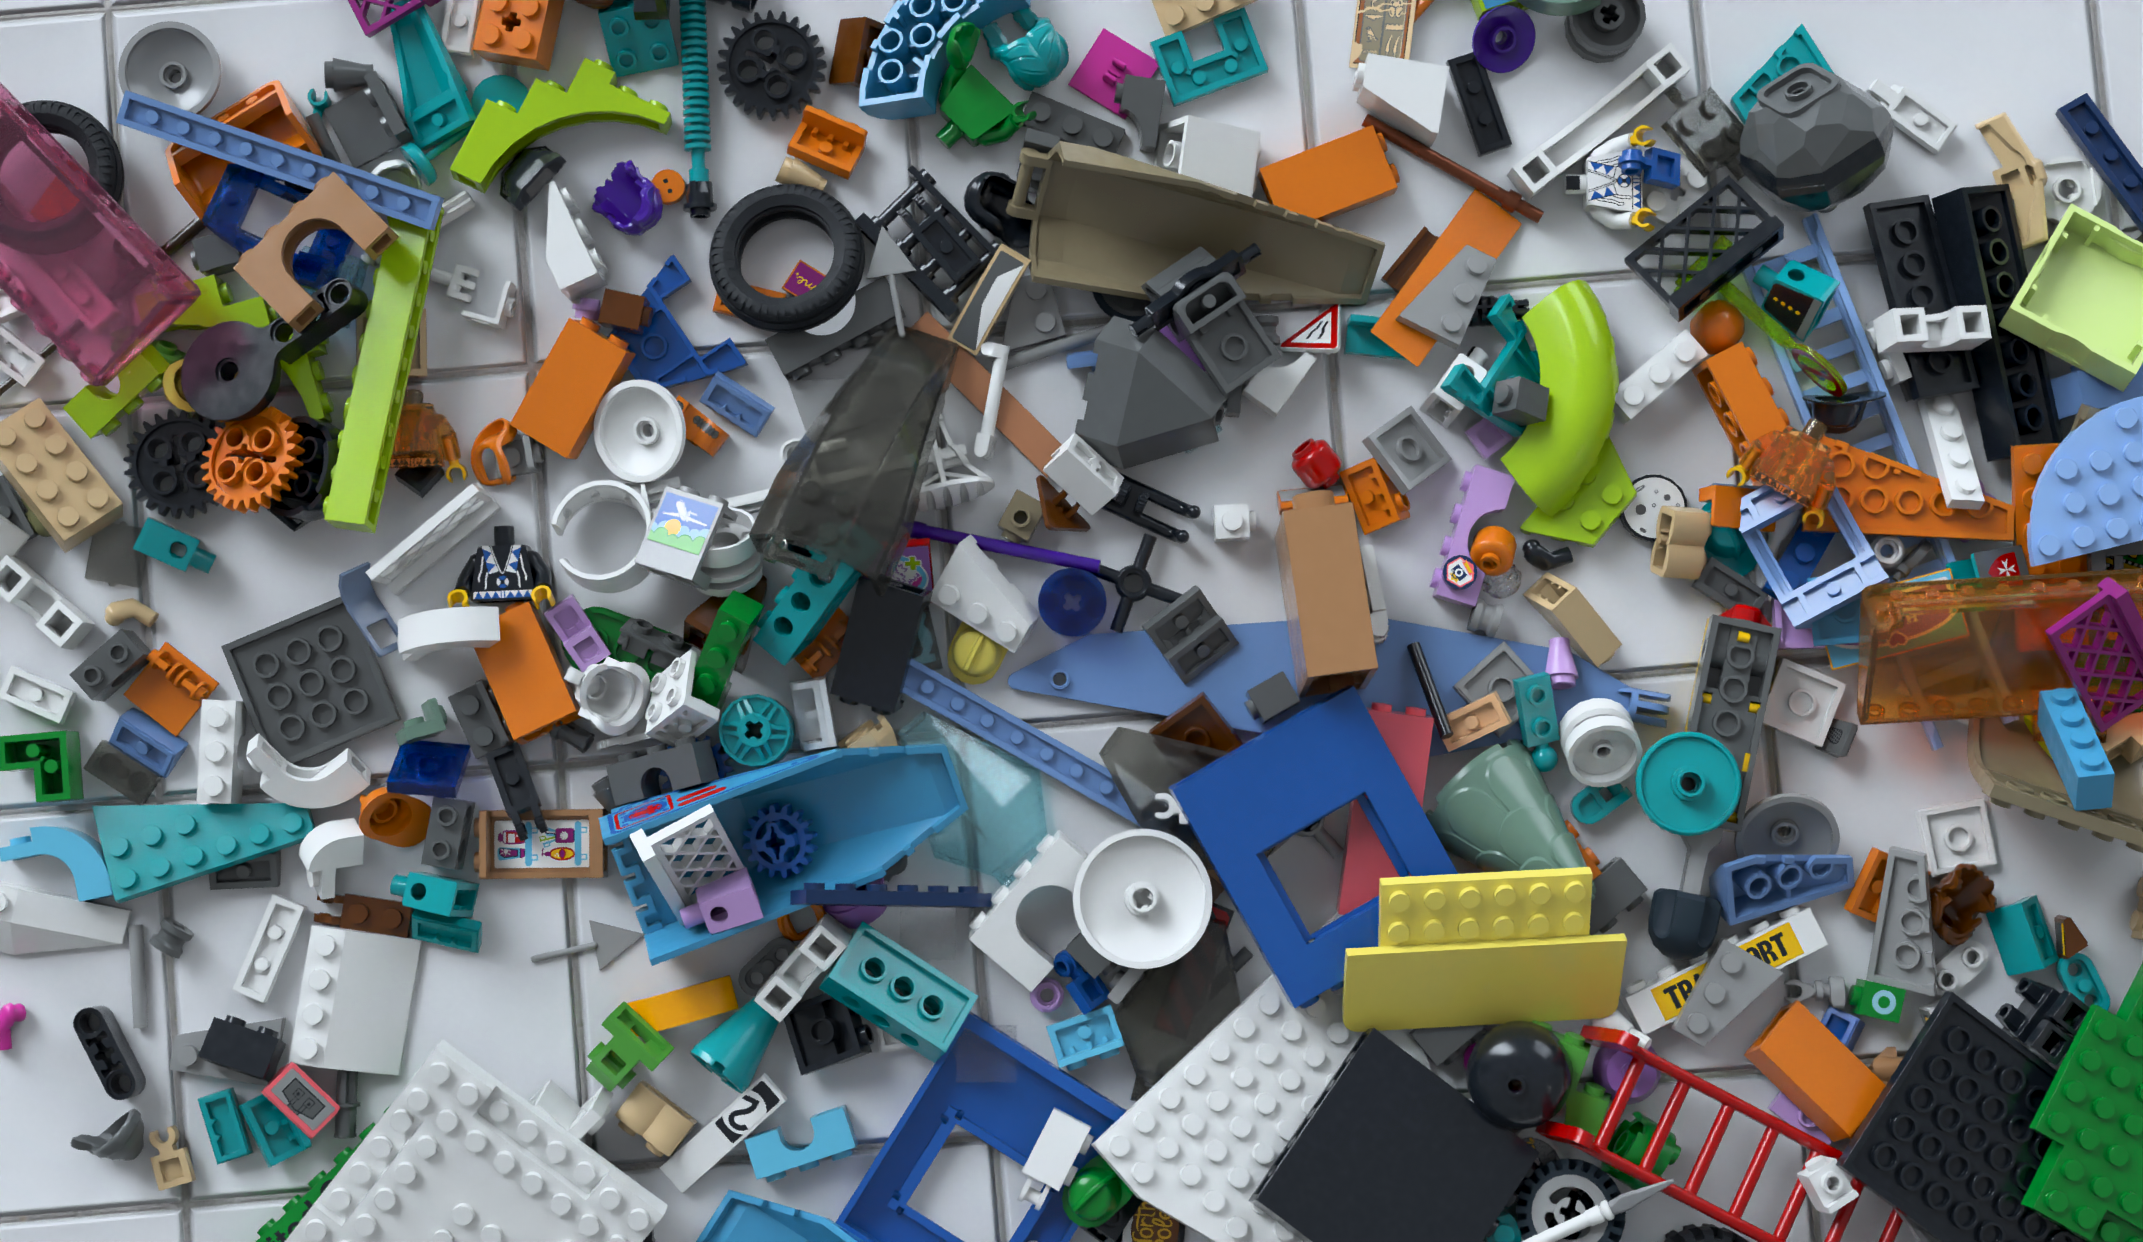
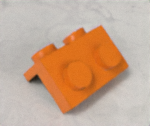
(828, 142)

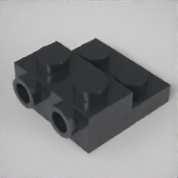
(826, 1033)

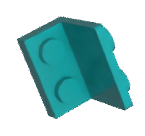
(636, 44)

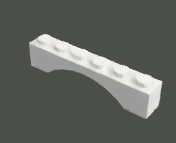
(1599, 122)

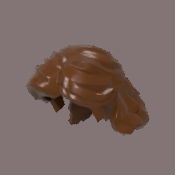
(1959, 901)

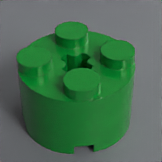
(1631, 1142)

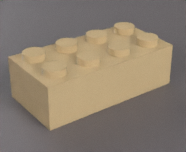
(55, 476)

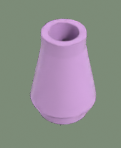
(1561, 664)

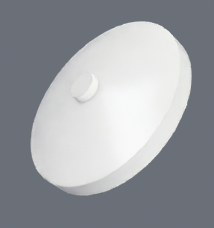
(1142, 898)

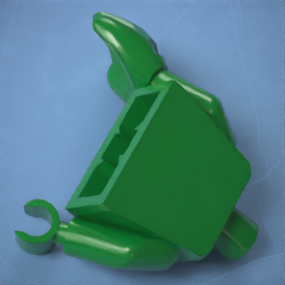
(970, 101)

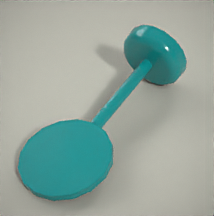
(492, 88)

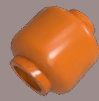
(1493, 550)

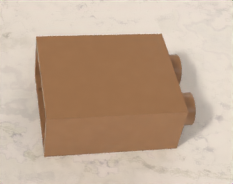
(1325, 595)

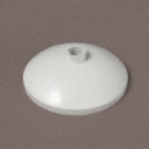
(624, 431)

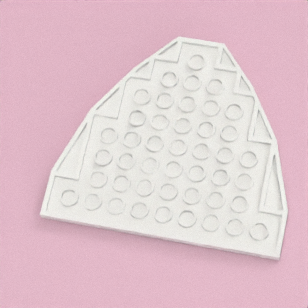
(1230, 1109)

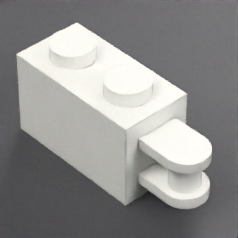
(1054, 1155)

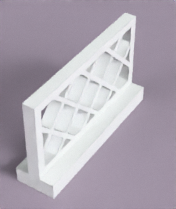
(435, 539)
(669, 873)

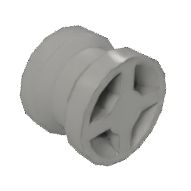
(1485, 617)

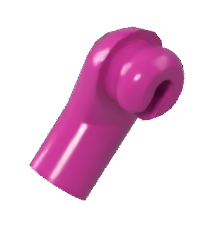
(8, 1015)

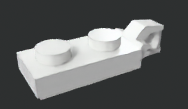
(1914, 115)

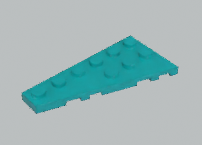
(172, 844)

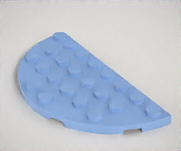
(2091, 488)

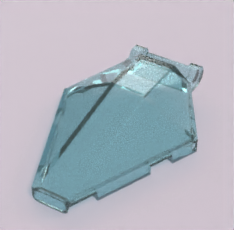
(1001, 796)

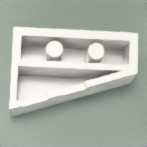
(984, 598)

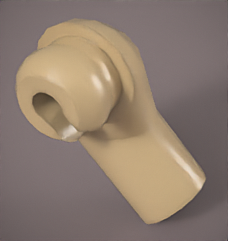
(129, 608)

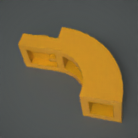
(687, 1004)

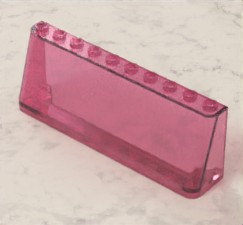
(78, 255)

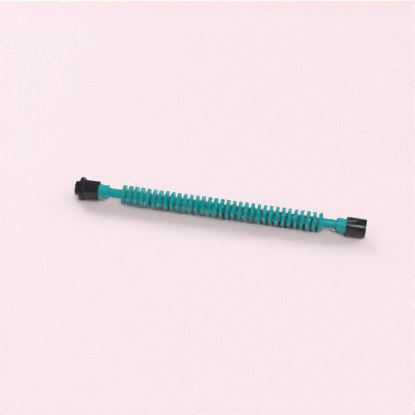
(696, 113)

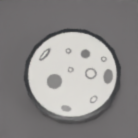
(1652, 493)

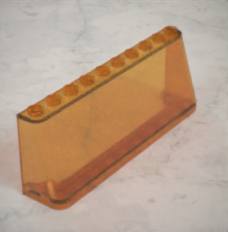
(1975, 645)

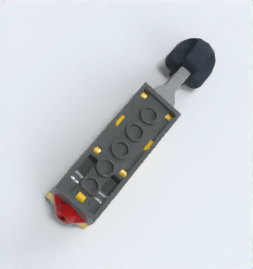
(1730, 707)

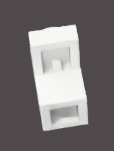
(331, 847)

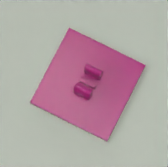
(1108, 64)

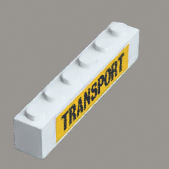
(1776, 943)

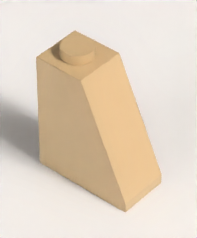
(1573, 618)

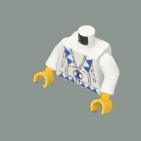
(1608, 193)

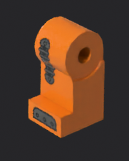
(701, 430)

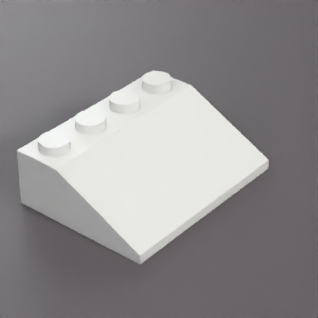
(355, 1000)

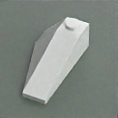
(50, 921)

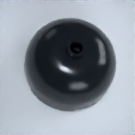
(315, 474)
(1521, 1053)

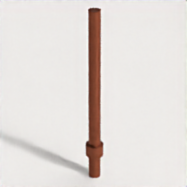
(1510, 200)

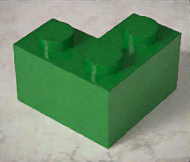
(53, 758)

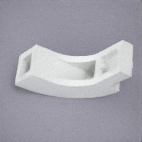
(447, 629)
(307, 786)

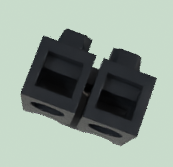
(2043, 1019)

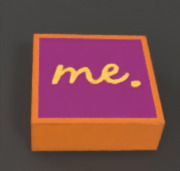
(802, 279)

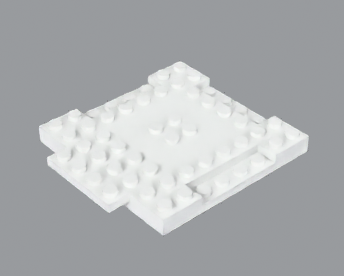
(475, 1165)

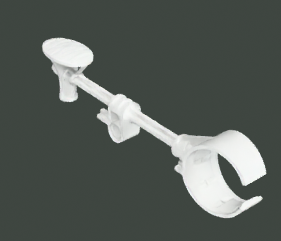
(642, 495)

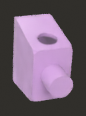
(724, 903)

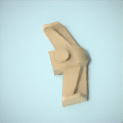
(2023, 174)

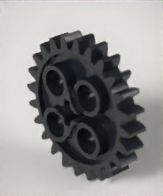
(787, 40)
(151, 471)

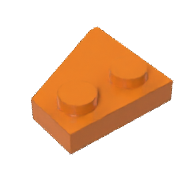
(1866, 894)

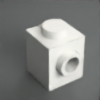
(1233, 522)

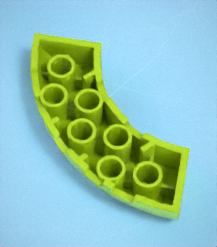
(1583, 382)

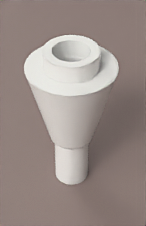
(1782, 529)
(1620, 1022)

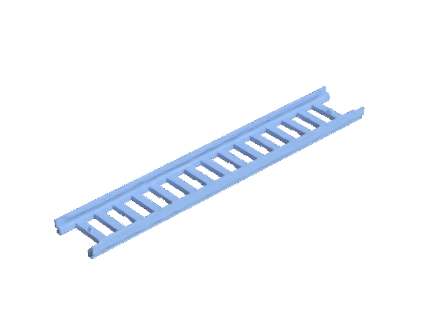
(1868, 374)

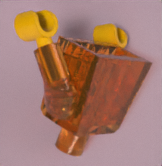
(425, 437)
(1792, 465)

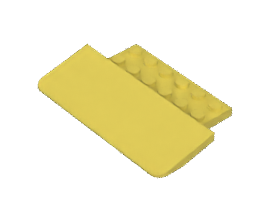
(1483, 953)

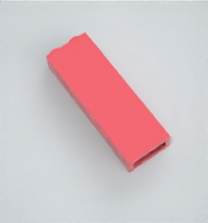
(1364, 857)

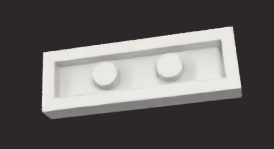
(269, 948)

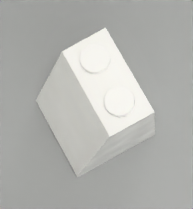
(1403, 94)
(1210, 152)

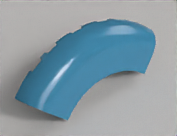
(912, 57)

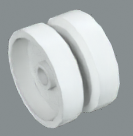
(1600, 742)

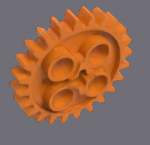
(251, 481)

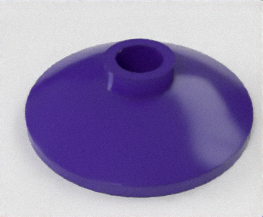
(1515, 44)

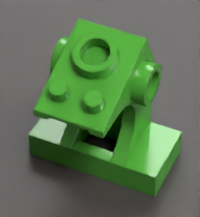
(614, 1062)

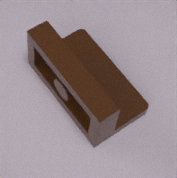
(853, 50)

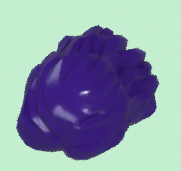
(629, 200)

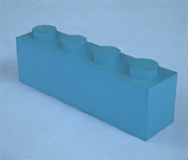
(2075, 749)

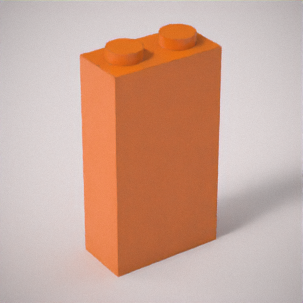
(1332, 176)
(571, 385)
(527, 675)
(1815, 1071)

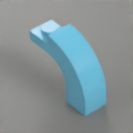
(75, 849)

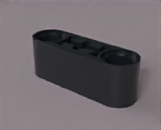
(122, 1052)

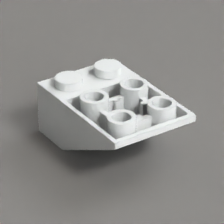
(568, 254)

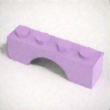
(1484, 493)

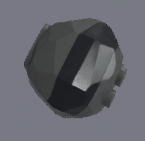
(1814, 140)

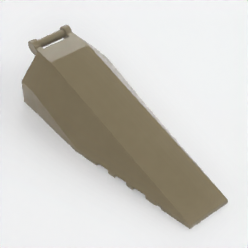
(1120, 222)

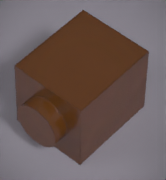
(625, 312)

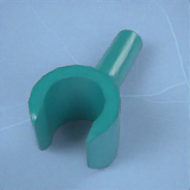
(319, 106)

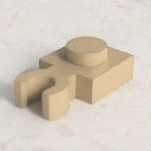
(172, 1165)

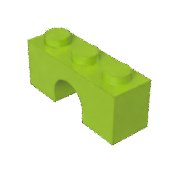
(99, 409)

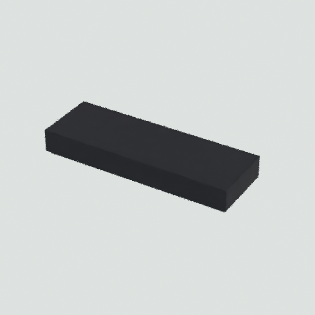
(1479, 104)

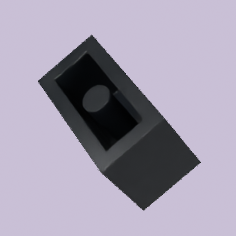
(242, 1049)

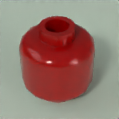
(1316, 464)

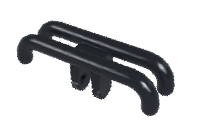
(1133, 499)

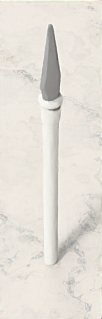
(1598, 1214)

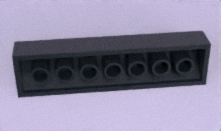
(1988, 270)

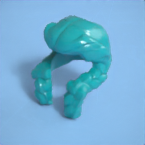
(1033, 58)

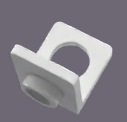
(505, 309)

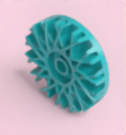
(1714, 777)

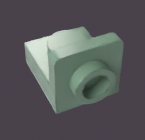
(418, 729)

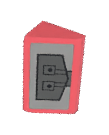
(300, 1099)

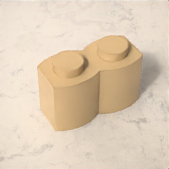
(1680, 542)
(655, 1119)

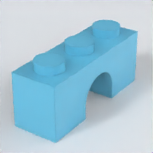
(773, 1154)

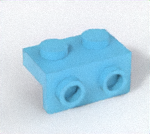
(1085, 1037)

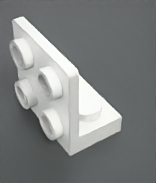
(672, 709)

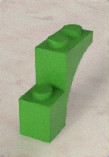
(1586, 1102)

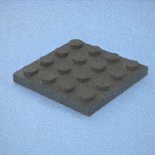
(311, 682)

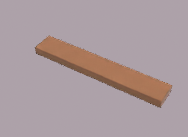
(1013, 419)

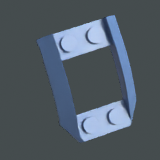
(1826, 592)

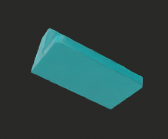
(1362, 342)
(2022, 936)

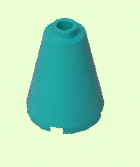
(737, 1045)

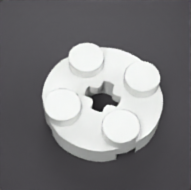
(2078, 176)
(1659, 200)

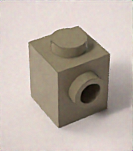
(1020, 518)

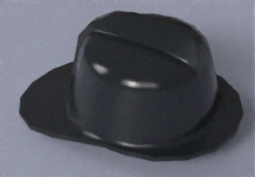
(1842, 412)

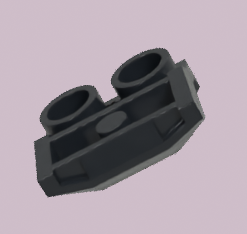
(528, 175)

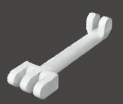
(453, 280)
(985, 440)

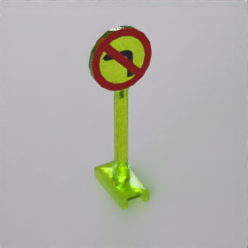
(1808, 359)

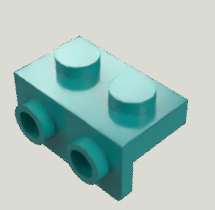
(273, 1131)

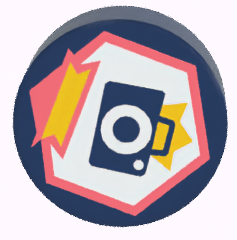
(1459, 572)

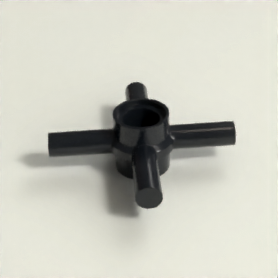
(1148, 589)

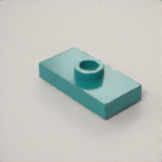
(447, 931)
(225, 1125)

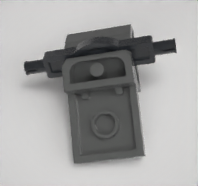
(1207, 308)

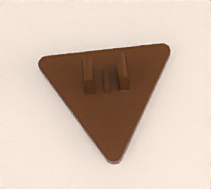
(1056, 510)

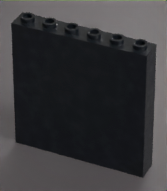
(1393, 1158)

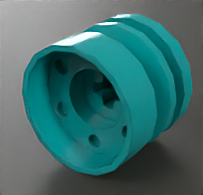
(777, 730)

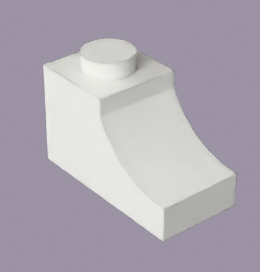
(1275, 385)

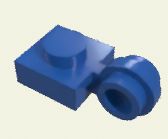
(1659, 166)
(1084, 989)

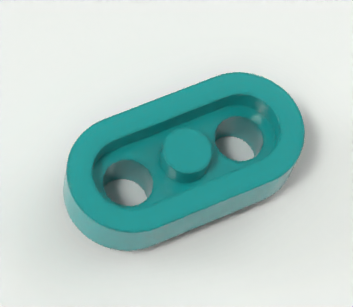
(2084, 982)

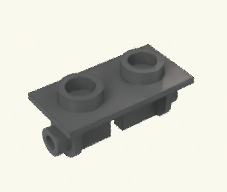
(640, 636)

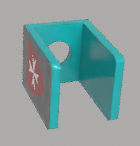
(1991, 563)

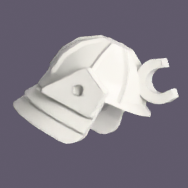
(611, 694)

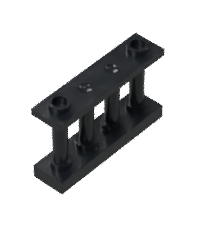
(922, 279)

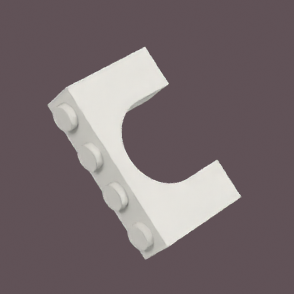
(998, 930)

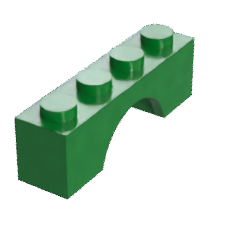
(723, 647)

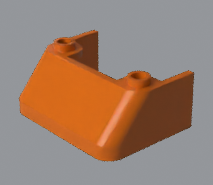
(264, 112)

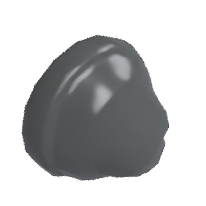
(118, 1142)

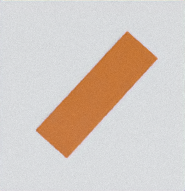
(1477, 224)

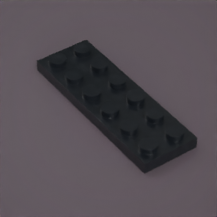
(1918, 276)

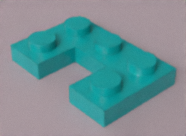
(1194, 79)

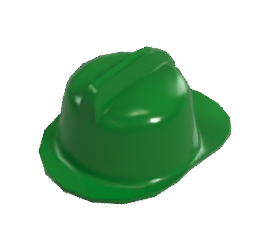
(1095, 1194)

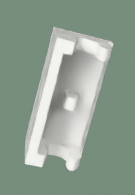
(1083, 474)
(814, 713)

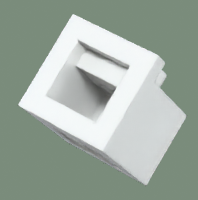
(1815, 1179)

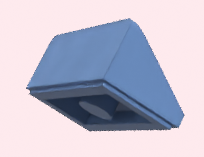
(148, 742)

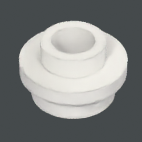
(1897, 550)

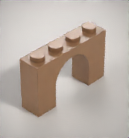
(270, 263)

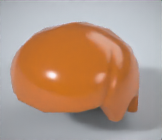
(1717, 326)

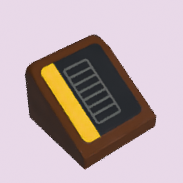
(2068, 937)

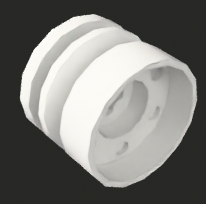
(732, 557)

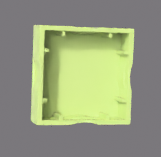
(2085, 299)

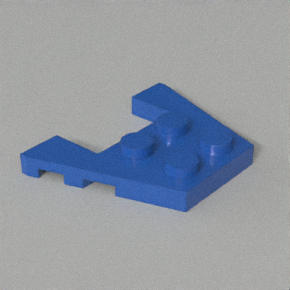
(663, 349)

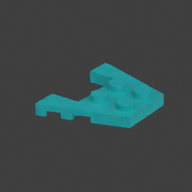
(1513, 361)

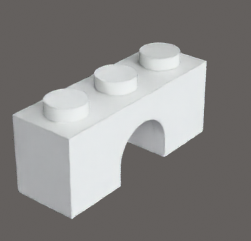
(1913, 331)
(1657, 375)
(52, 611)
(218, 768)
(802, 967)

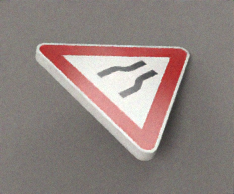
(1318, 335)

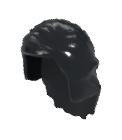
(986, 204)

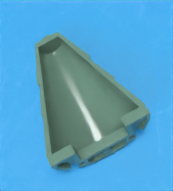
(1504, 815)

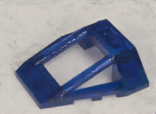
(231, 205)

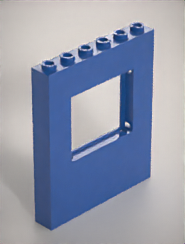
(1280, 788)
(998, 1113)

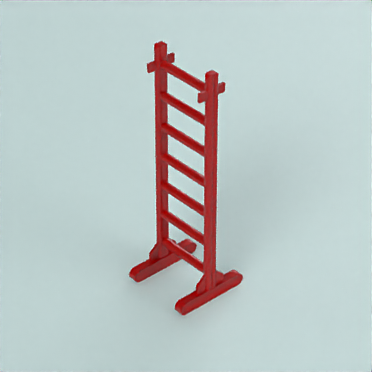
(1583, 1141)

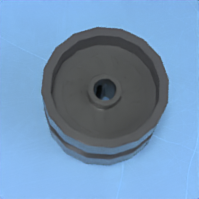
(1603, 41)

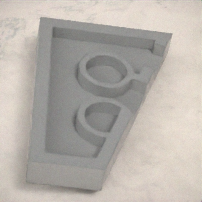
(188, 1045)

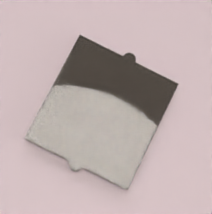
(113, 556)

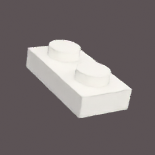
(37, 694)

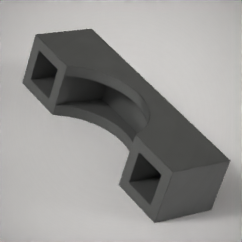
(802, 350)

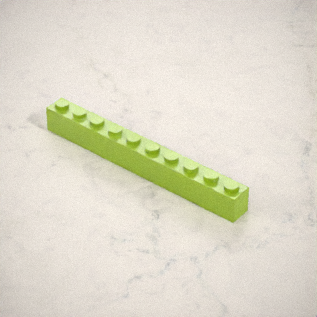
(381, 378)

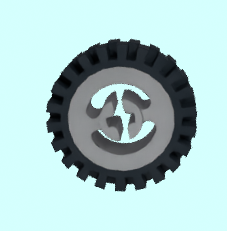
(1536, 1202)

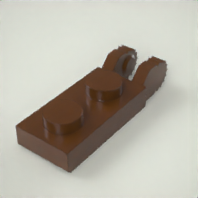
(369, 915)

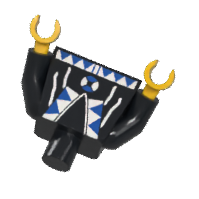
(503, 574)

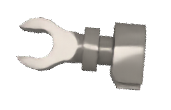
(1833, 990)

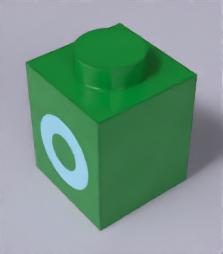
(1876, 1000)

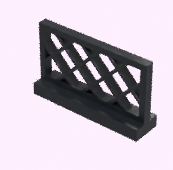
(1725, 267)

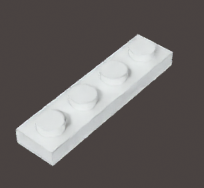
(1951, 453)

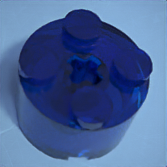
(1073, 583)

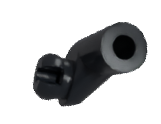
(1543, 558)

